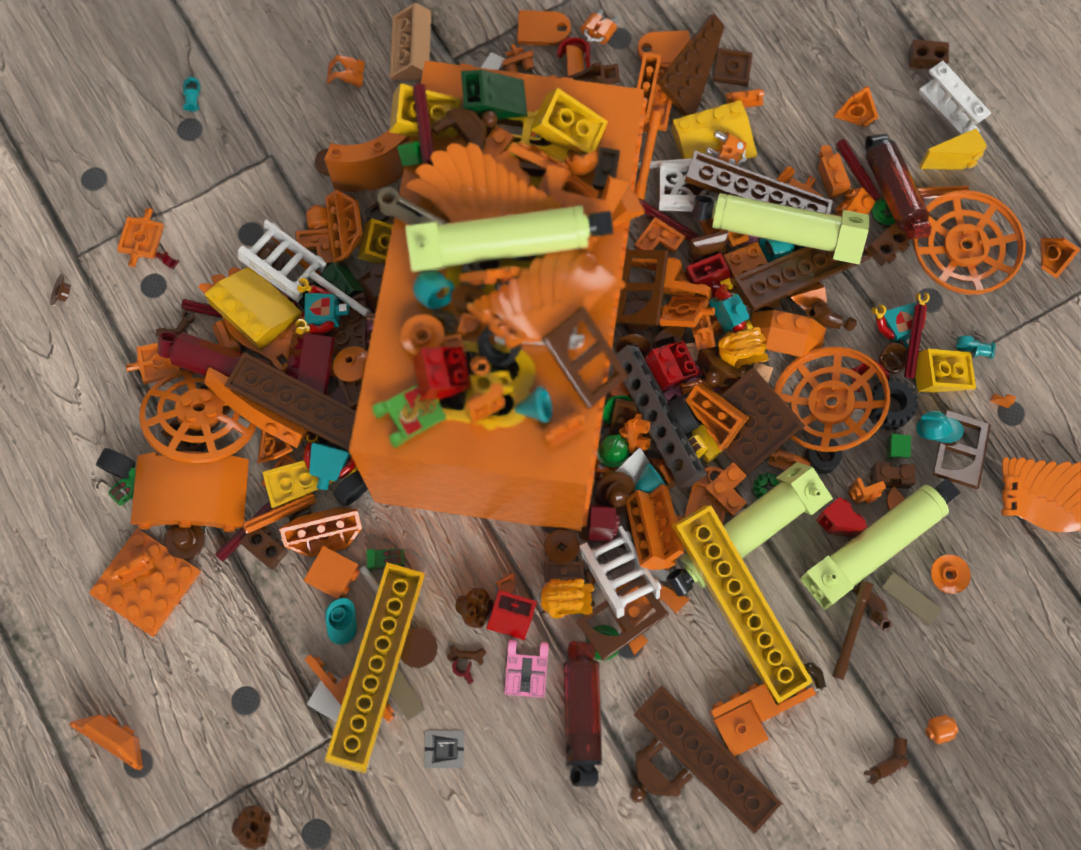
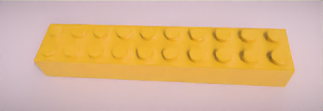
(742, 603)
(375, 668)

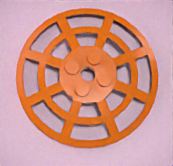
(976, 238)
(834, 390)
(192, 419)

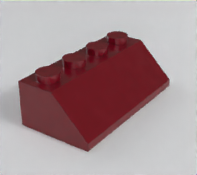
(311, 360)

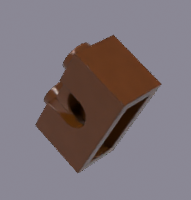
(904, 473)

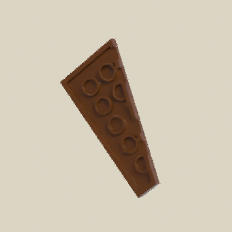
(689, 71)
(350, 333)

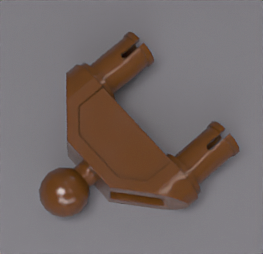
(467, 124)
(717, 370)
(652, 779)

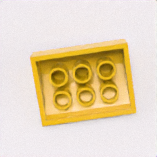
(697, 130)
(252, 306)

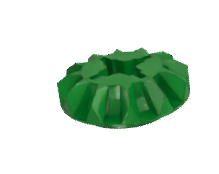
(878, 209)
(761, 481)

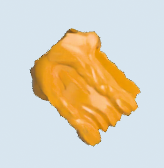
(743, 347)
(567, 597)

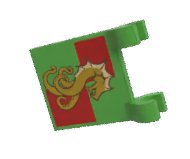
(409, 414)

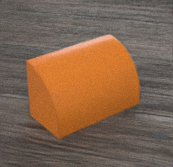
(574, 60)

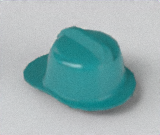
(938, 427)
(340, 621)

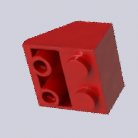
(709, 272)
(672, 365)
(441, 372)
(841, 519)
(511, 614)

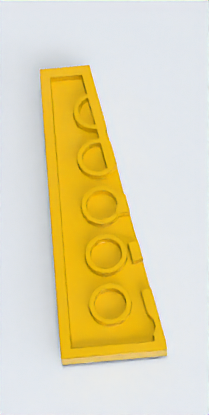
(290, 483)

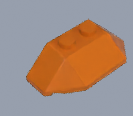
(343, 224)
(789, 332)
(328, 528)
(112, 737)

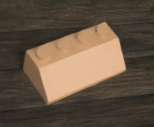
(410, 42)

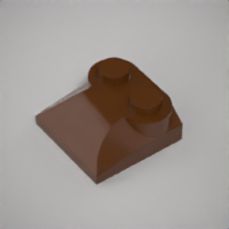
(708, 246)
(371, 284)

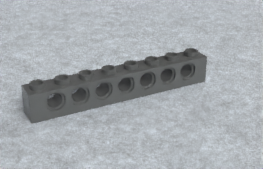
(642, 386)

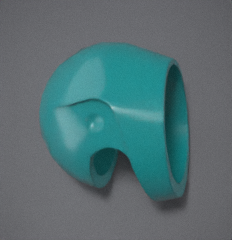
(779, 249)
(427, 286)

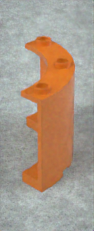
(366, 164)
(189, 492)

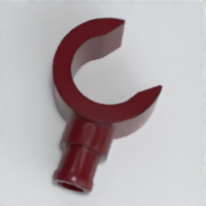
(167, 260)
(463, 673)

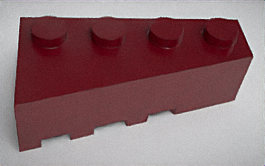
(602, 523)

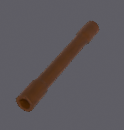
(843, 660)

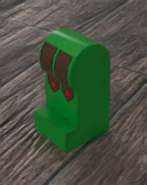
(124, 490)
(378, 558)

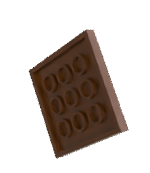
(768, 425)

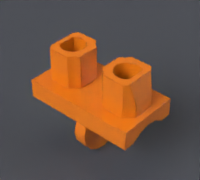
(524, 58)
(703, 334)
(633, 433)

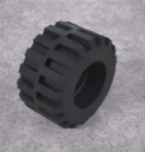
(903, 395)

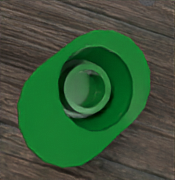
(613, 451)

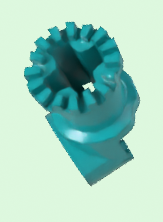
(191, 95)
(967, 343)

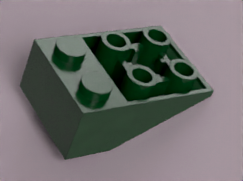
(493, 92)
(341, 277)

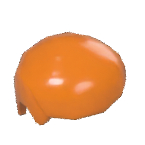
(582, 163)

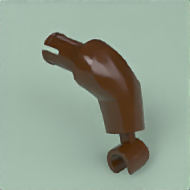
(828, 318)
(876, 611)
(890, 765)

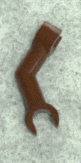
(181, 327)

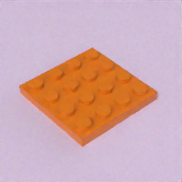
(154, 594)

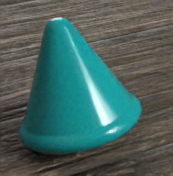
(536, 405)
(649, 480)

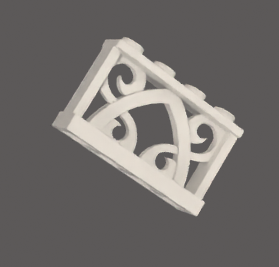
(676, 200)

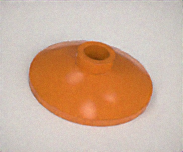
(420, 326)
(350, 371)
(957, 568)

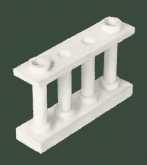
(945, 106)
(265, 269)
(609, 587)

